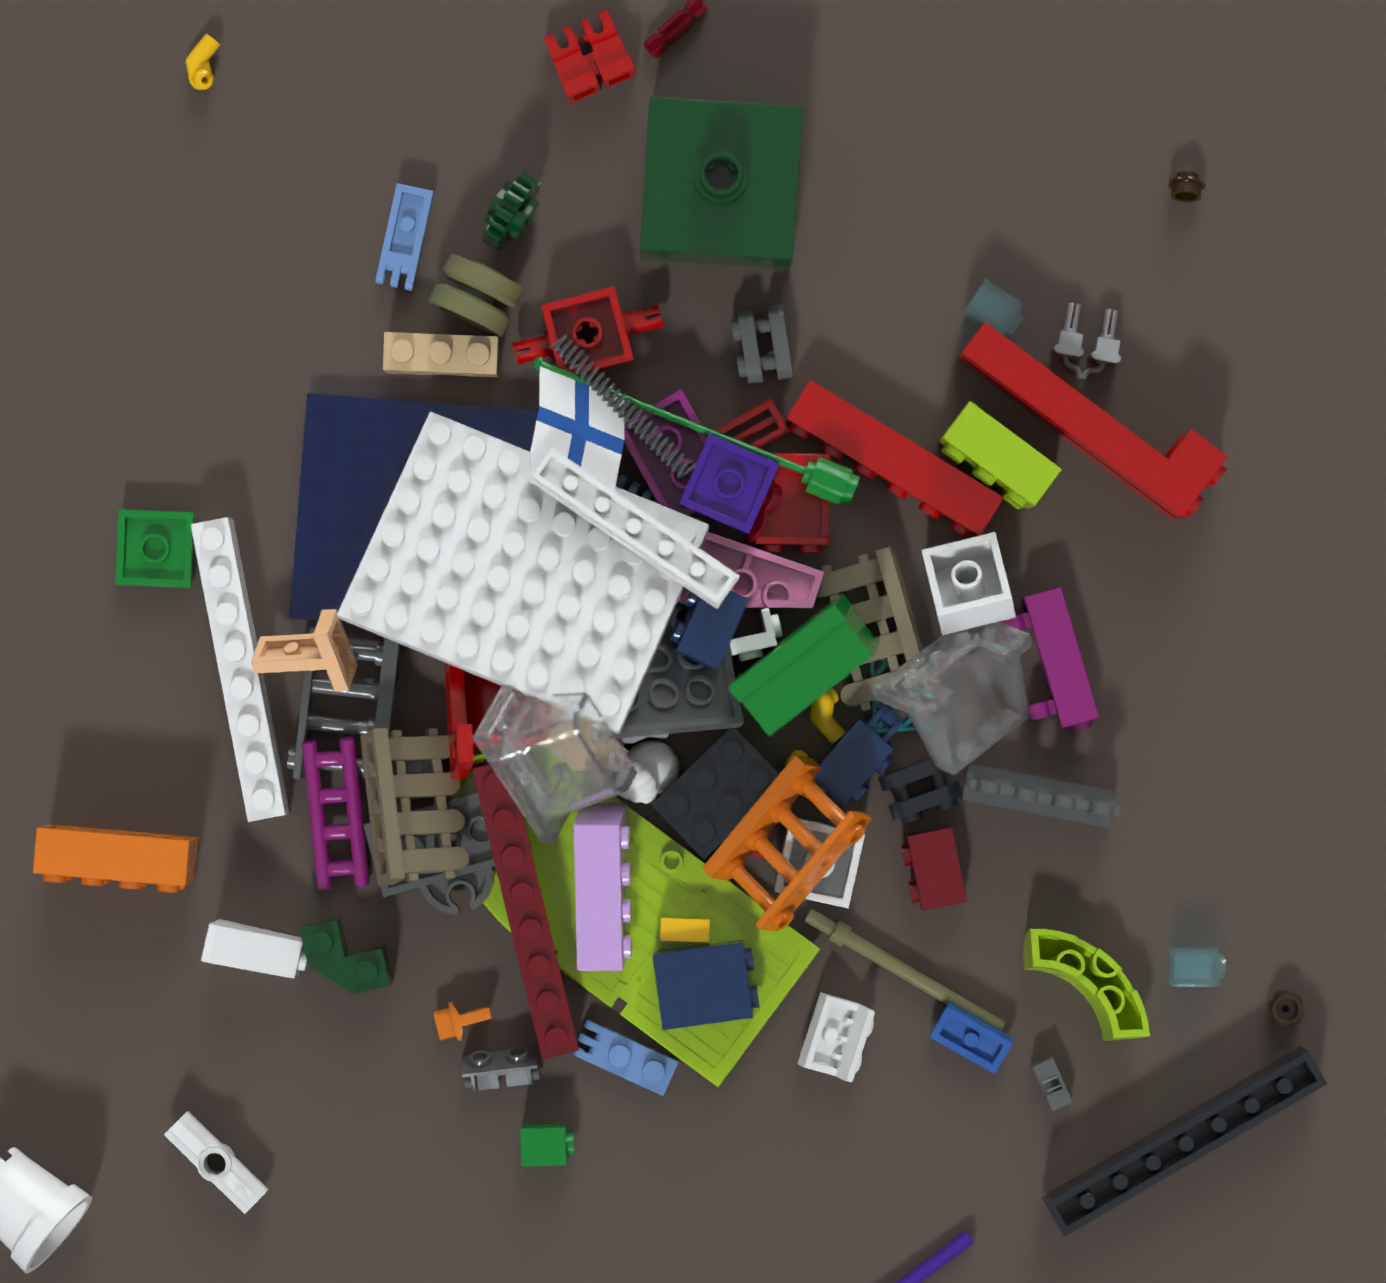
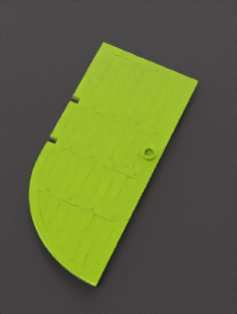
(664, 884)

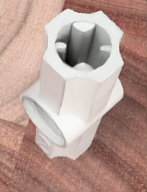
(235, 1180)

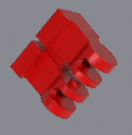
(606, 61)

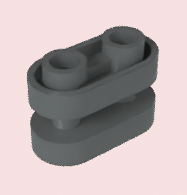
(750, 363)

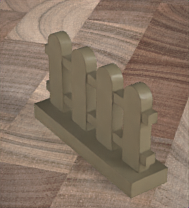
(877, 610)
(389, 825)

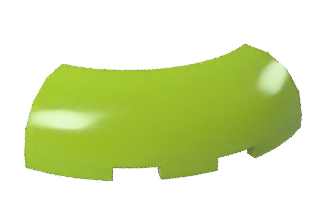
(1094, 975)

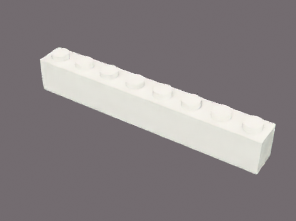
(242, 687)

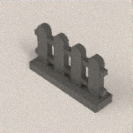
(1039, 795)

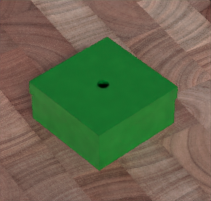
(804, 665)

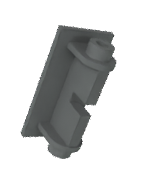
(483, 1068)

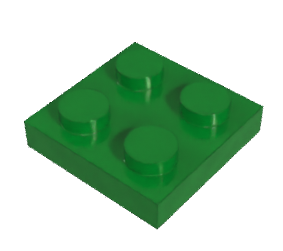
(154, 548)

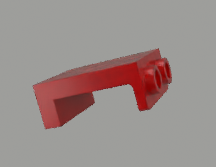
(801, 516)

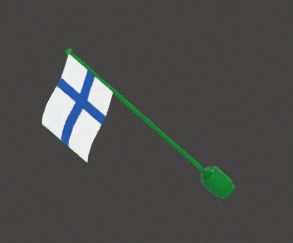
(592, 435)

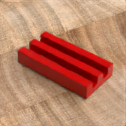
(776, 417)

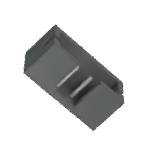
(1051, 1083)

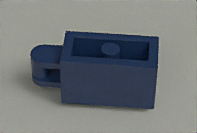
(858, 756)

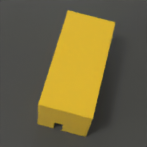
(685, 929)

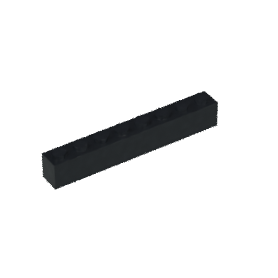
(1184, 1140)

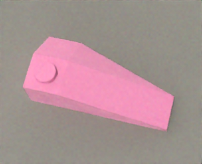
(764, 577)

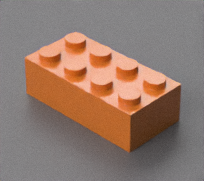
(115, 855)

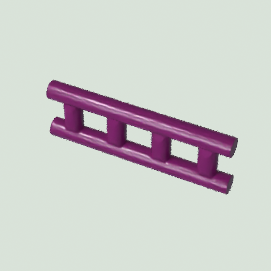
(320, 831)

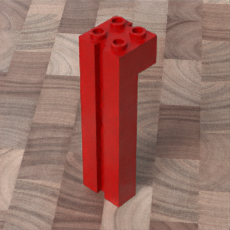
(1165, 482)

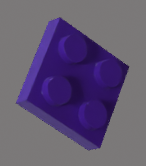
(729, 484)

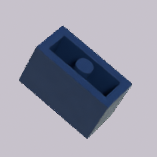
(707, 630)

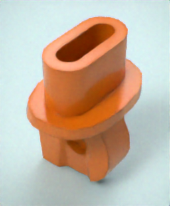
(450, 1022)

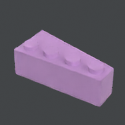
(601, 887)

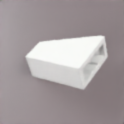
(254, 949)

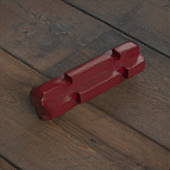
(675, 27)

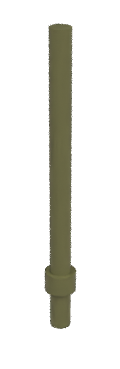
(841, 934)

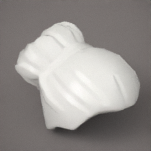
(656, 771)

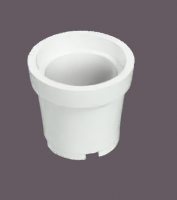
(36, 1210)

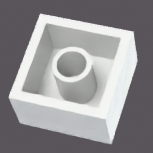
(968, 583)
(838, 882)

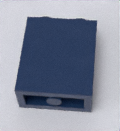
(704, 984)

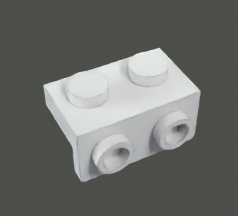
(751, 646)
(836, 1037)

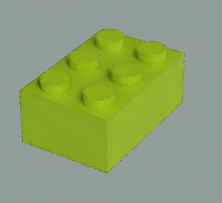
(998, 457)

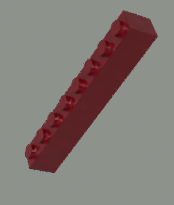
(525, 914)

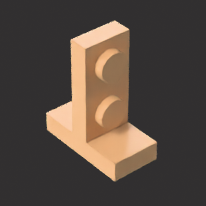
(323, 650)

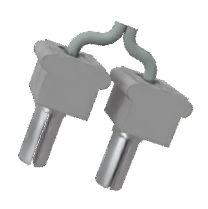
(1069, 343)

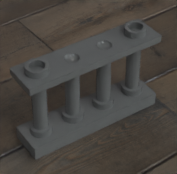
(380, 692)

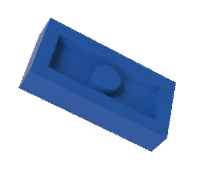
(971, 1037)

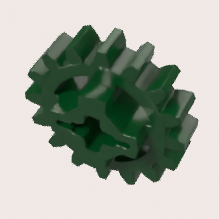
(511, 210)

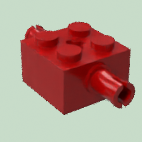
(601, 313)

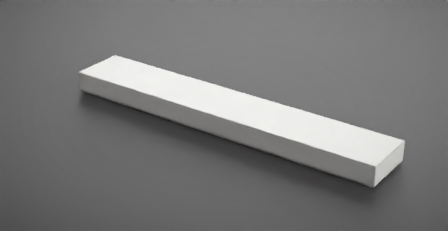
(633, 527)

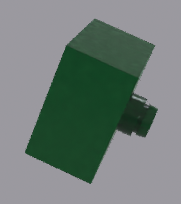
(720, 182)

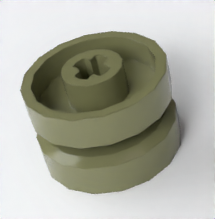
(478, 290)

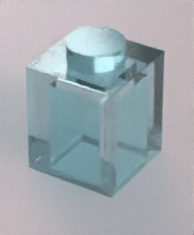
(995, 308)
(1196, 966)

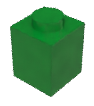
(546, 1144)

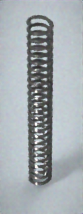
(610, 398)

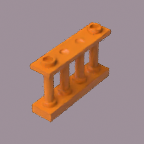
(753, 835)

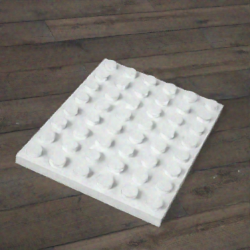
(510, 578)

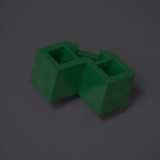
(328, 954)

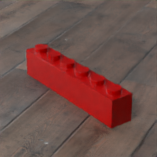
(893, 459)

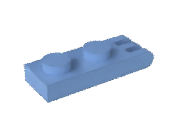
(405, 235)
(627, 1058)

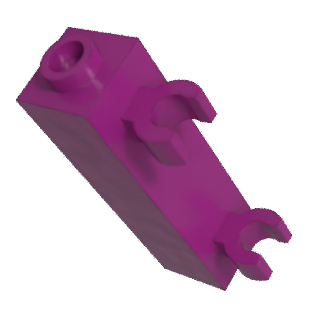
(1059, 660)

